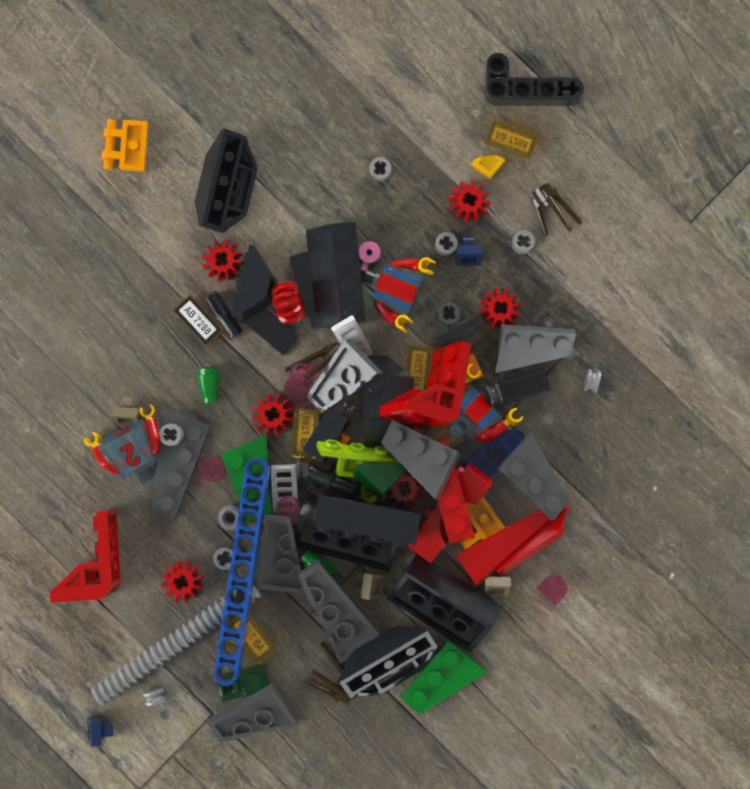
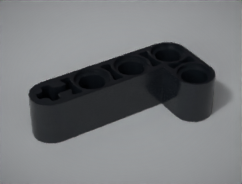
(531, 84)

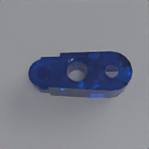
(504, 444)

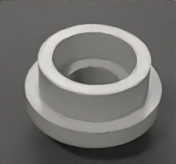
(223, 520)

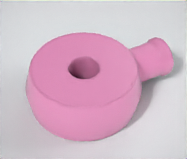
(368, 259)

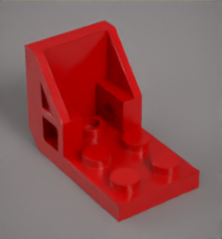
(444, 393)
(83, 581)

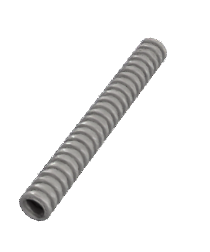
(165, 649)

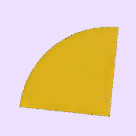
(488, 165)

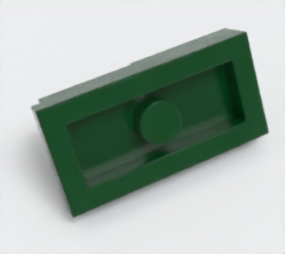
(248, 683)

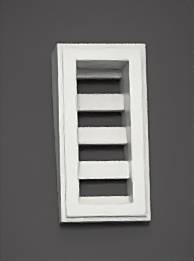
(354, 334)
(275, 480)

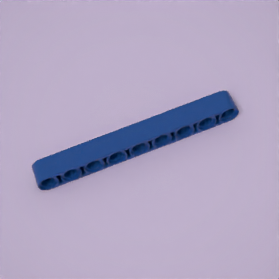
(235, 582)

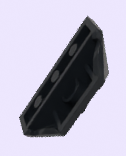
(225, 182)
(382, 389)
(387, 661)

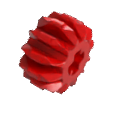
(466, 209)
(213, 262)
(499, 300)
(288, 302)
(269, 407)
(412, 485)
(188, 589)

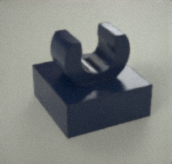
(468, 253)
(97, 730)

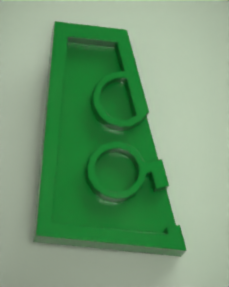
(235, 463)
(442, 677)

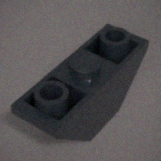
(252, 286)

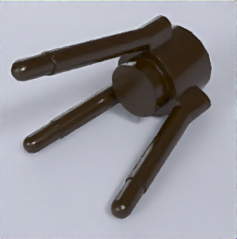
(547, 197)
(329, 353)
(337, 691)

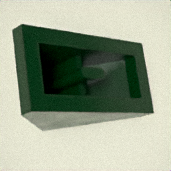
(378, 477)

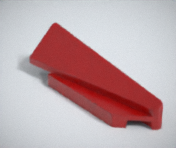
(511, 545)

